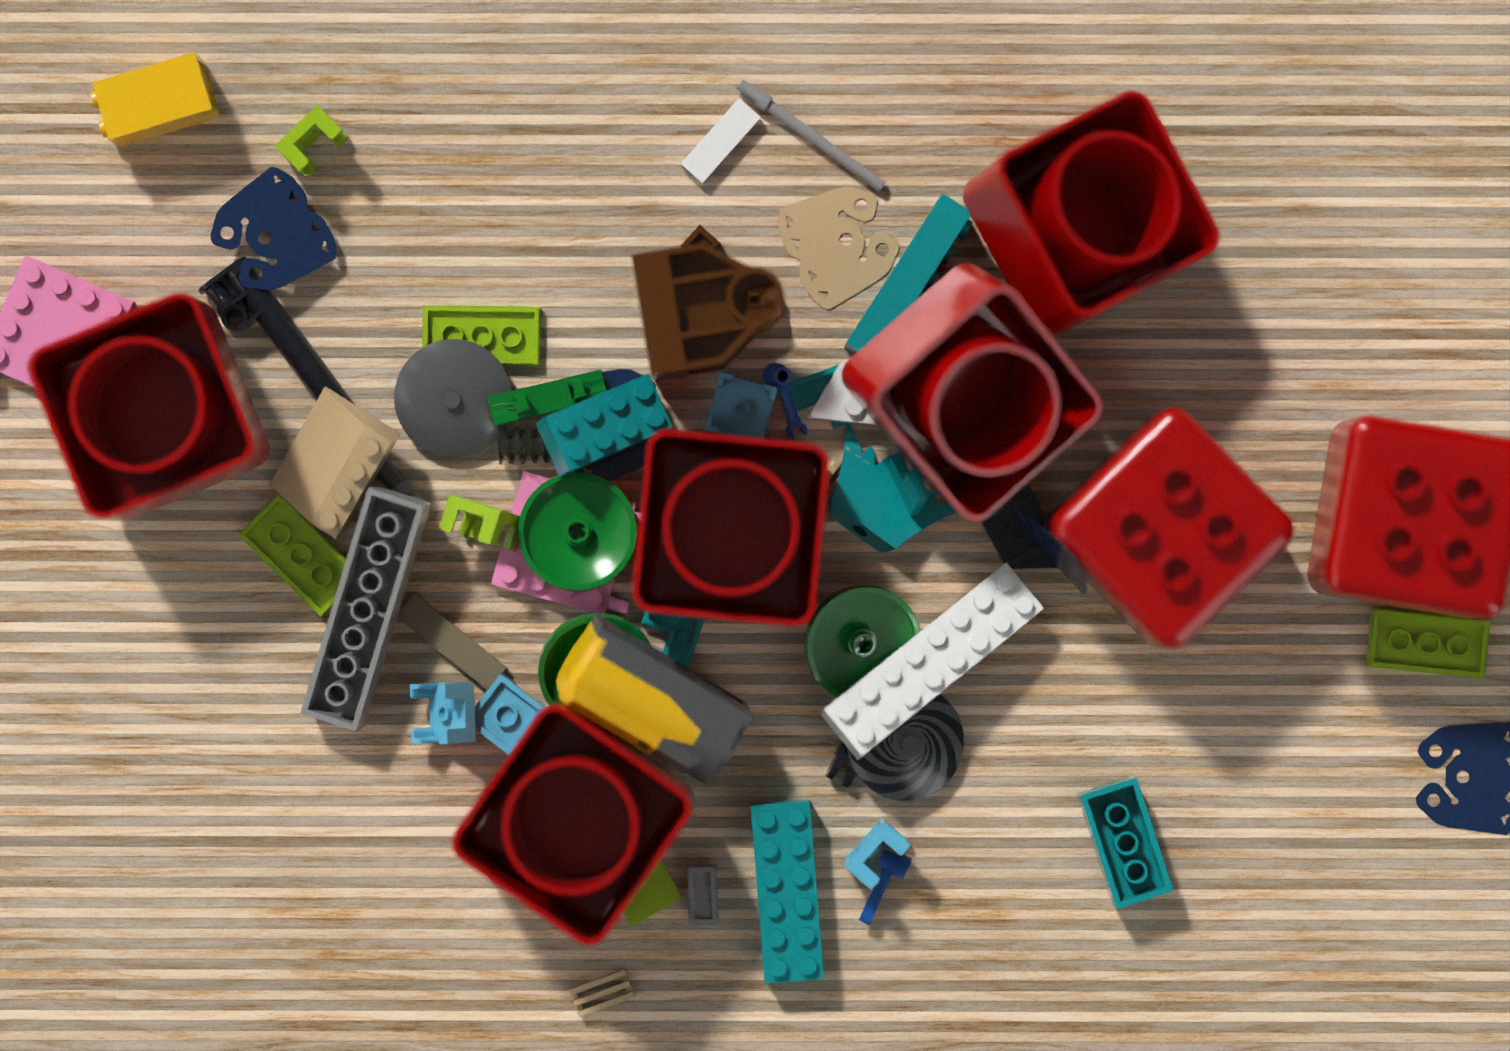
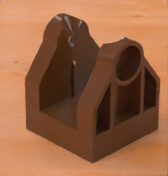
(700, 308)

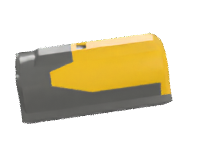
(652, 700)

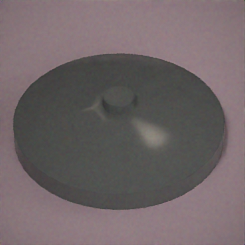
(445, 395)

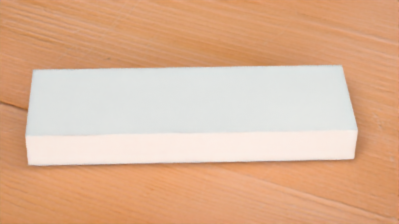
(720, 141)

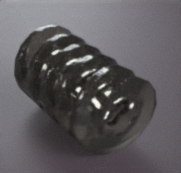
(521, 446)

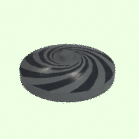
(916, 756)

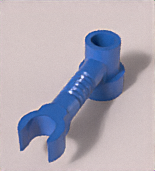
(770, 377)
(891, 866)

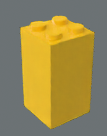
(155, 100)

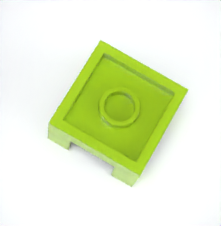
(305, 134)
(477, 515)

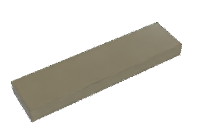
(451, 641)

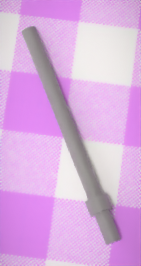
(765, 102)

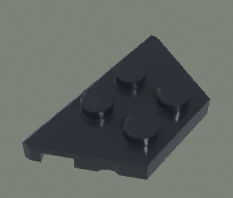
(1009, 536)

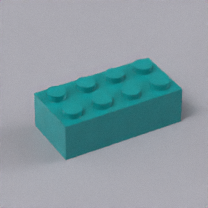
(603, 425)
(1125, 842)

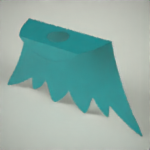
(871, 504)

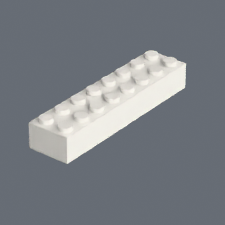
(931, 661)

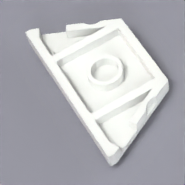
(838, 404)

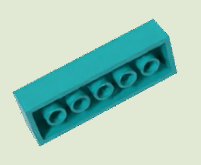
(914, 269)
(787, 891)

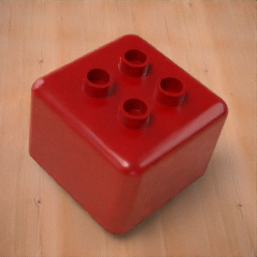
(1091, 212)
(972, 390)
(148, 407)
(1414, 518)
(730, 527)
(1169, 528)
(573, 822)

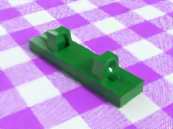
(544, 397)

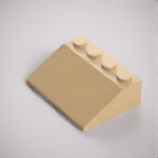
(333, 462)

